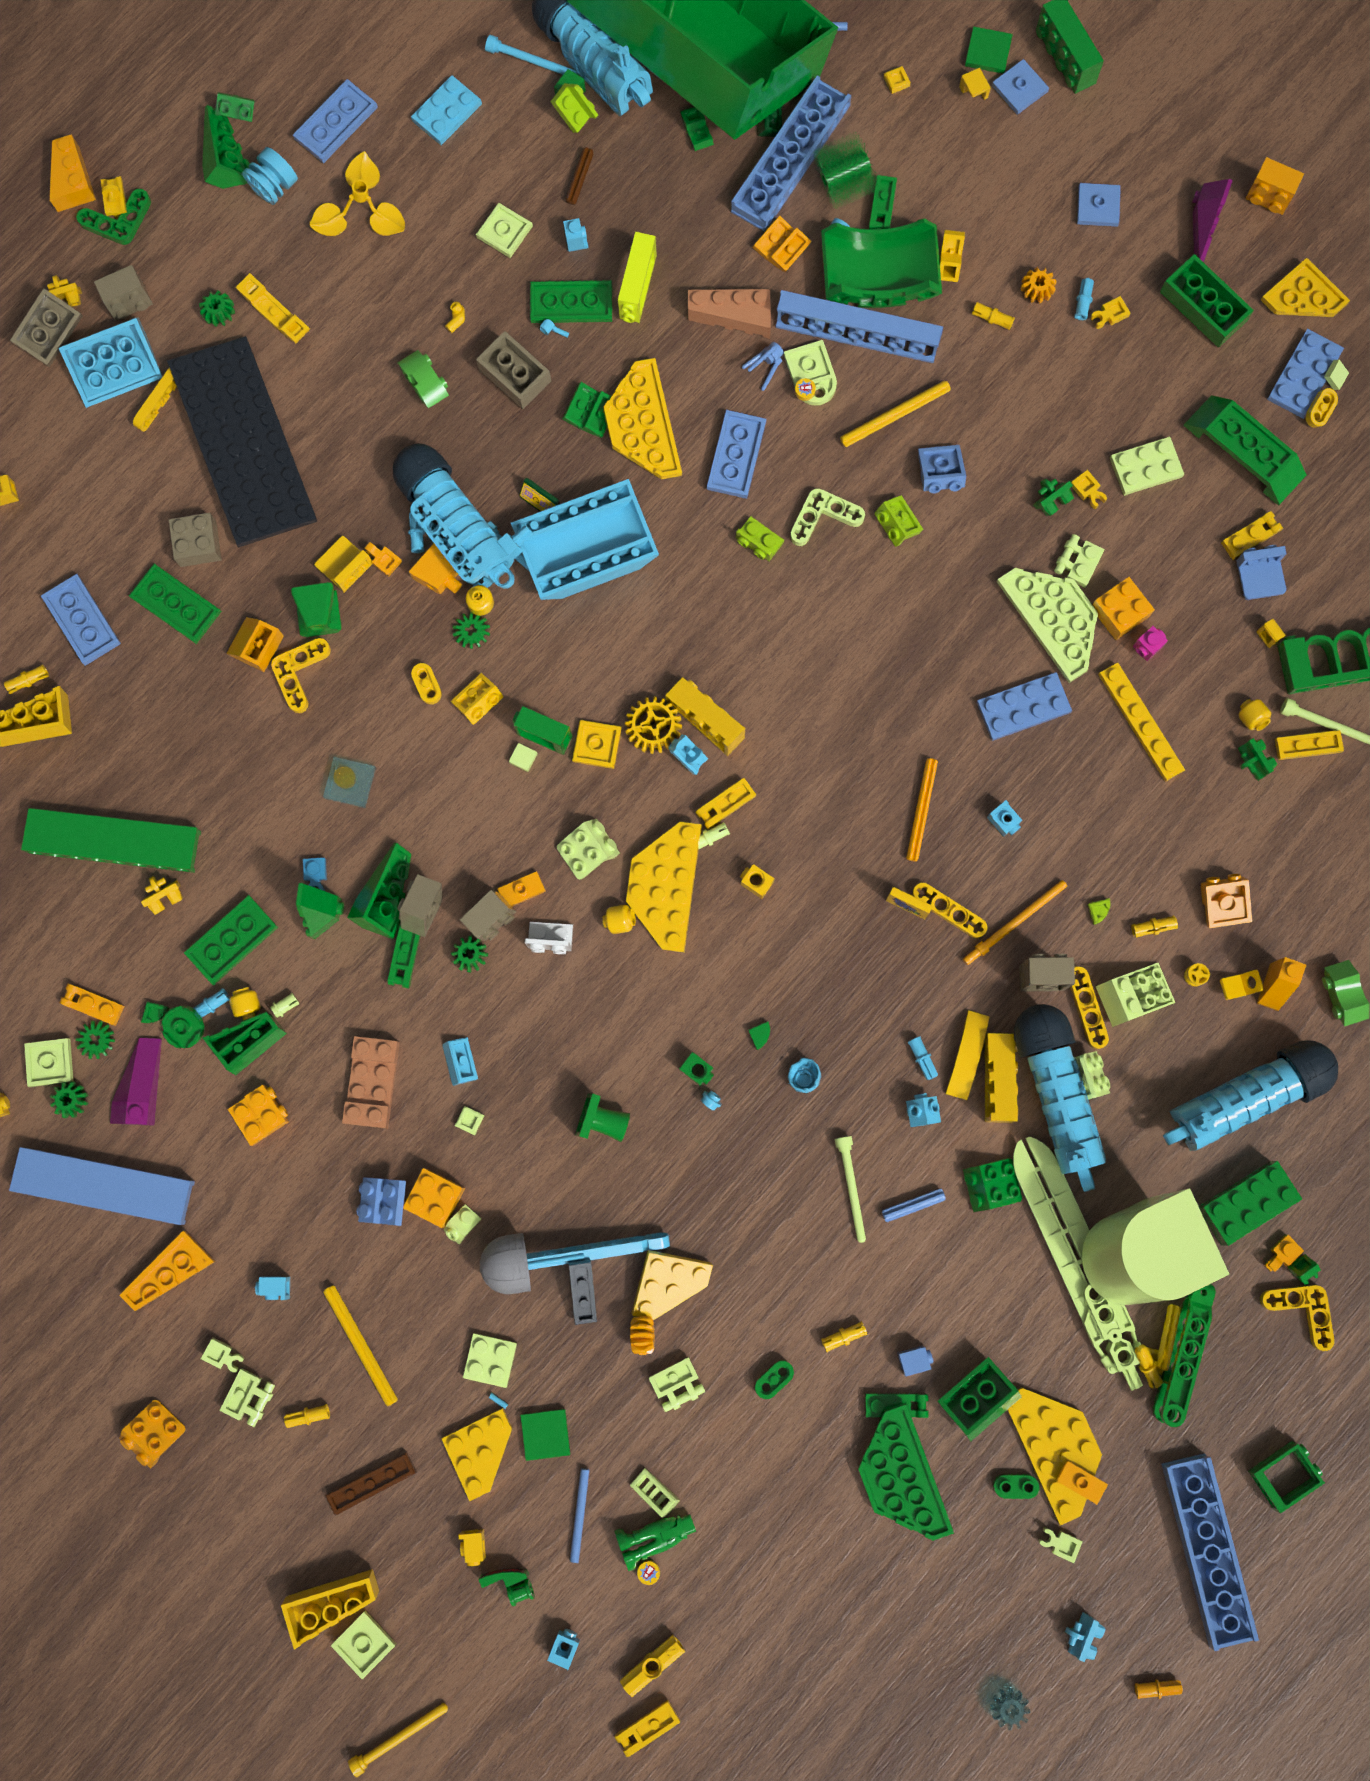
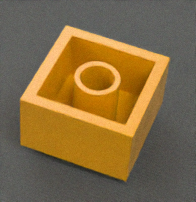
(1274, 186)
(1122, 608)
(434, 1198)

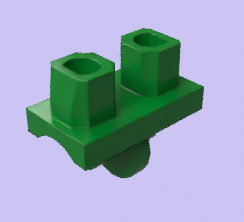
(234, 106)
(1061, 492)
(1255, 759)

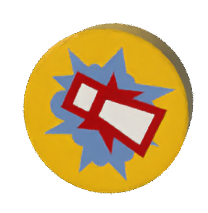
(805, 389)
(648, 1572)

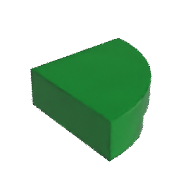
(153, 1013)
(760, 1035)

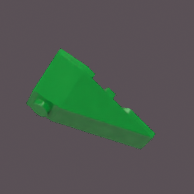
(221, 153)
(379, 899)
(318, 909)

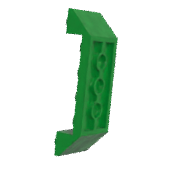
(1249, 445)

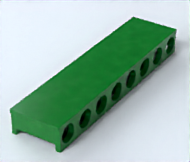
(110, 840)

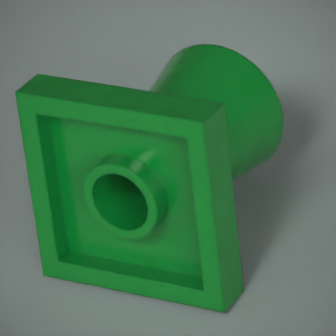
(601, 1120)

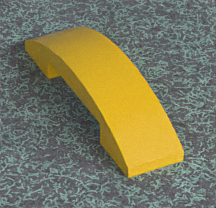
(272, 309)
(968, 1055)

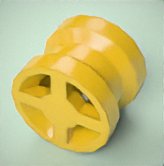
(1199, 971)

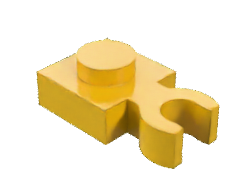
(1111, 311)
(1087, 486)

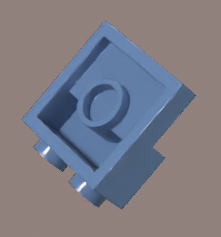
(942, 468)
(381, 1201)

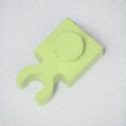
(218, 1353)
(1064, 1545)

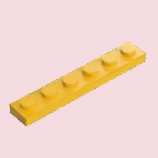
(1141, 722)

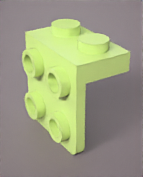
(587, 848)
(1092, 1074)

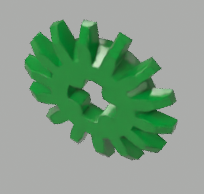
(476, 637)
(103, 1041)

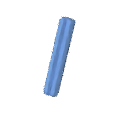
(913, 1205)

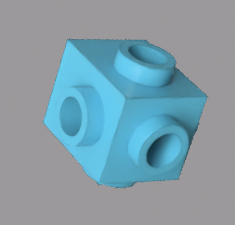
(923, 1110)

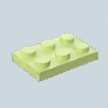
(1146, 466)

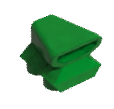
(317, 609)

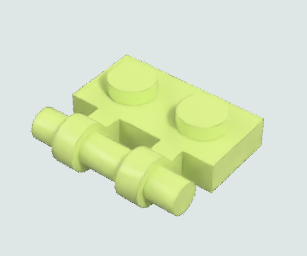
(1085, 563)
(673, 1378)
(241, 1394)

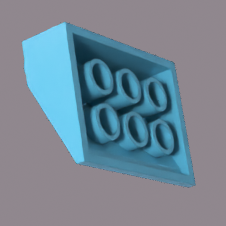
(111, 362)

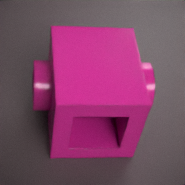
(1150, 643)

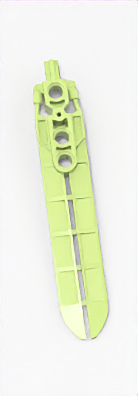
(1074, 1279)

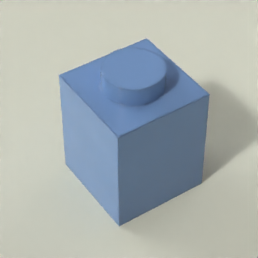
(915, 1360)

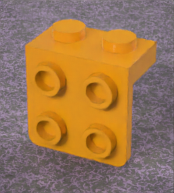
(151, 1433)

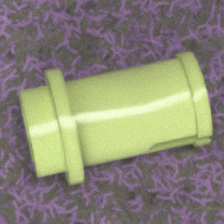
(284, 1005)

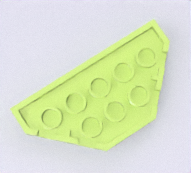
(1056, 615)

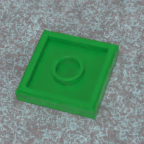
(988, 50)
(545, 1434)

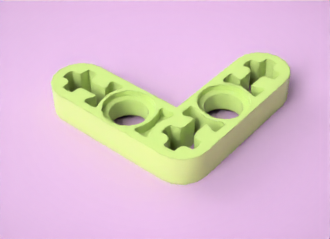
(824, 507)

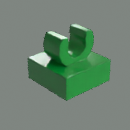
(1304, 1269)

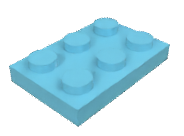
(446, 110)

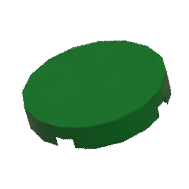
(182, 1027)

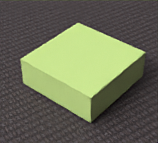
(1336, 374)
(523, 757)
(469, 1120)

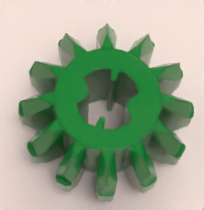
(211, 313)
(465, 961)
(72, 1091)

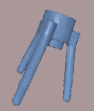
(771, 355)

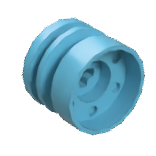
(270, 175)

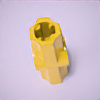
(641, 1675)

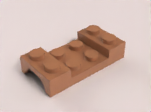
(371, 1082)

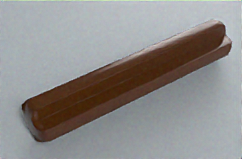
(579, 176)

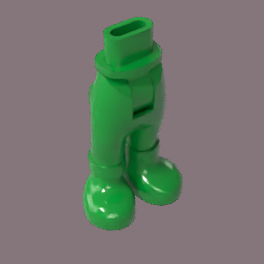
(667, 1534)

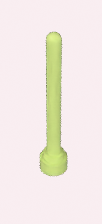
(1290, 707)
(844, 1146)

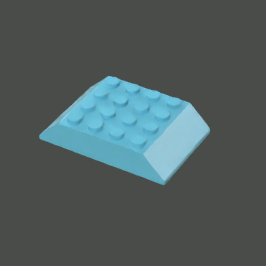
(587, 541)

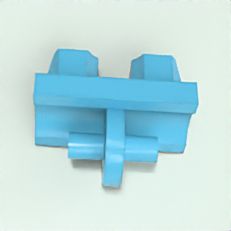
(687, 753)
(1082, 1637)

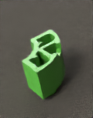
(423, 378)
(1346, 993)

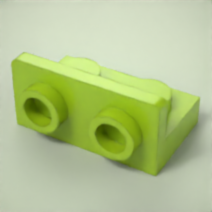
(573, 106)
(898, 520)
(759, 539)

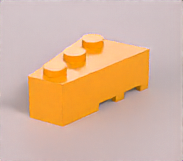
(69, 176)

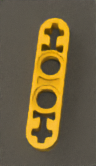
(155, 400)
(951, 907)
(1092, 1007)

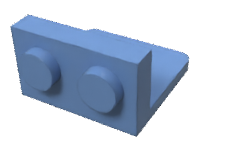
(1262, 572)

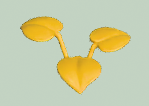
(361, 176)

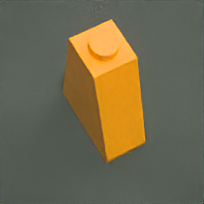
(1281, 982)

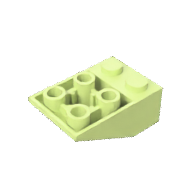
(1135, 994)

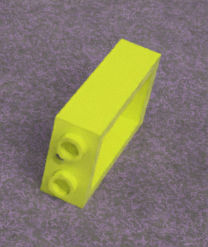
(637, 277)

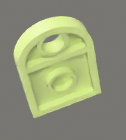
(814, 364)

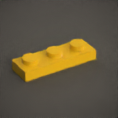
(1309, 745)

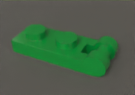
(883, 202)
(404, 958)
(877, 1403)

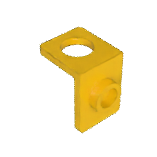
(1238, 985)

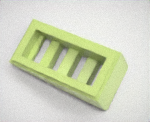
(673, 1499)

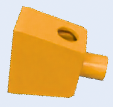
(435, 572)

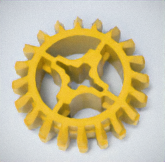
(646, 727)

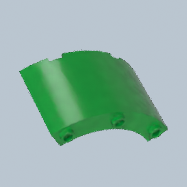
(881, 264)

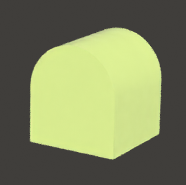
(1152, 1251)

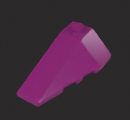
(1206, 213)
(137, 1091)

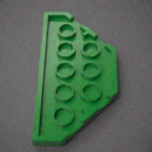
(901, 1477)

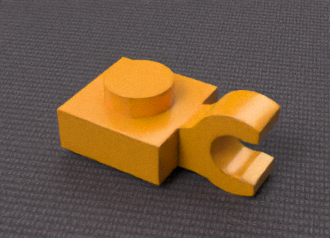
(384, 560)
(1285, 1252)

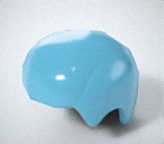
(804, 1075)

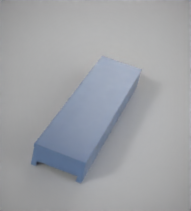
(790, 154)
(859, 322)
(101, 1186)
(1209, 1551)

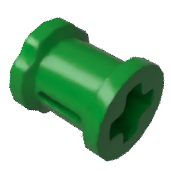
(520, 1592)

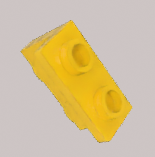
(477, 698)

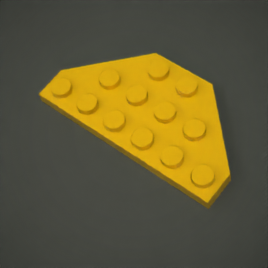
(641, 423)
(664, 883)
(1050, 1437)

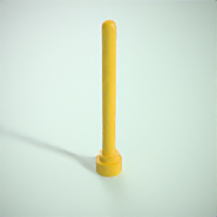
(359, 1763)

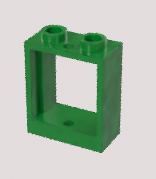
(542, 730)
(1313, 1471)

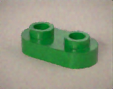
(775, 1380)
(1016, 1486)

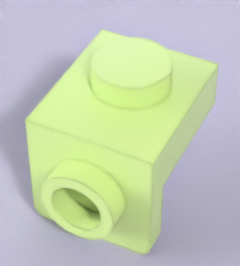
(461, 1224)

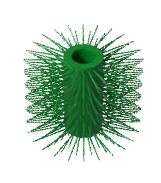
(845, 170)

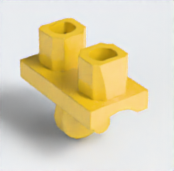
(113, 196)
(64, 290)
(153, 901)

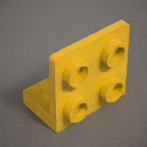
(343, 563)

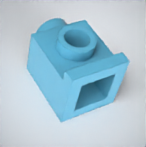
(575, 235)
(996, 817)
(273, 1287)
(561, 1656)

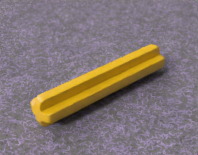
(1168, 1337)

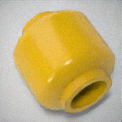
(479, 600)
(1254, 714)
(619, 919)
(244, 1003)

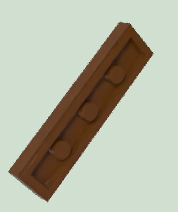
(371, 1483)

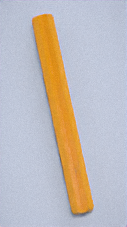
(922, 810)

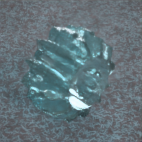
(1004, 1703)

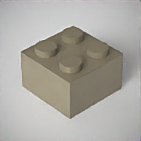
(123, 293)
(195, 539)
(420, 905)
(488, 916)

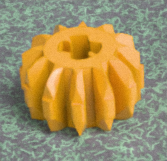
(1033, 279)
(642, 1335)

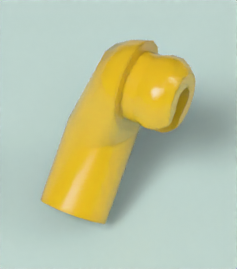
(458, 317)

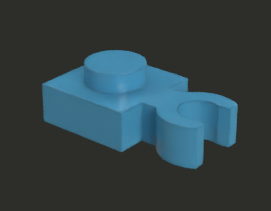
(315, 871)

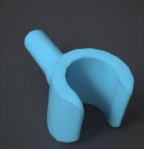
(548, 325)

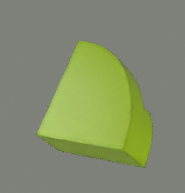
(1099, 910)

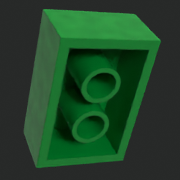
(979, 1399)

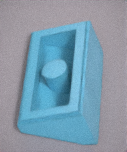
(460, 1061)

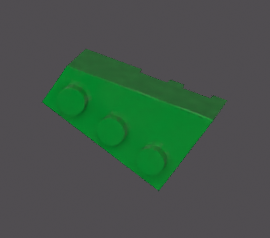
(245, 1042)

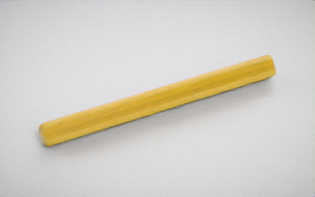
(895, 413)
(360, 1345)

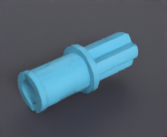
(1084, 299)
(416, 533)
(211, 1003)
(923, 1058)

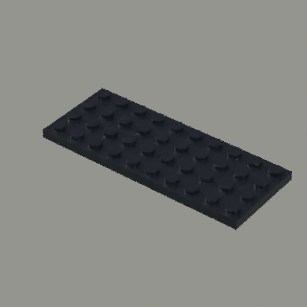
(242, 441)

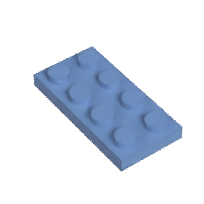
(335, 121)
(1304, 373)
(736, 454)
(80, 619)
(1024, 706)

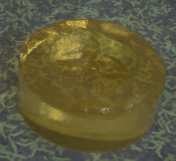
(344, 777)

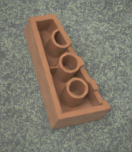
(733, 309)

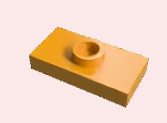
(522, 889)
(1081, 1482)

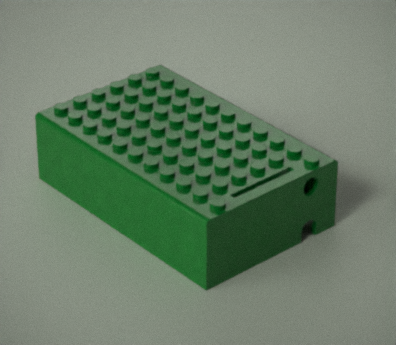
(722, 55)

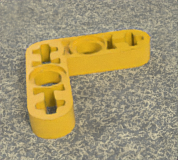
(292, 665)
(1305, 1301)

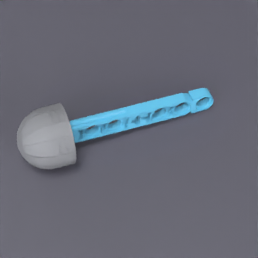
(507, 1265)

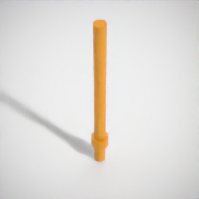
(983, 947)

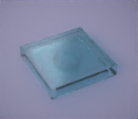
(359, 792)

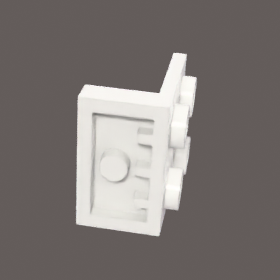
(550, 937)

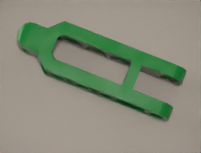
(1178, 1386)

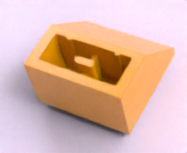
(255, 643)

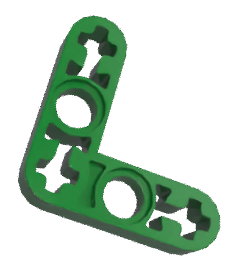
(122, 223)

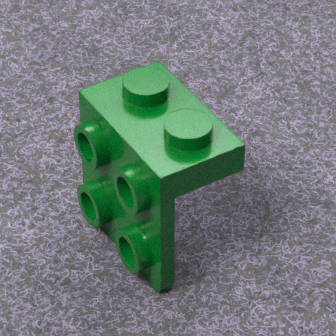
(992, 1185)

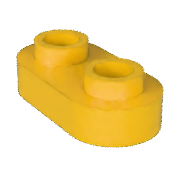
(1320, 409)
(426, 684)

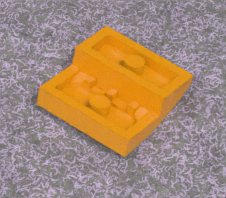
(781, 244)

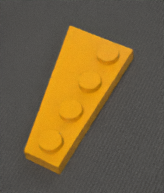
(173, 1266)

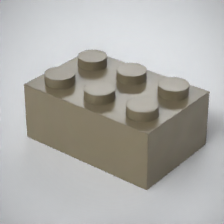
(46, 327)
(513, 370)
(1046, 973)

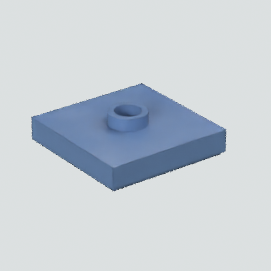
(1020, 86)
(1098, 204)

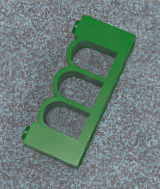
(1297, 666)

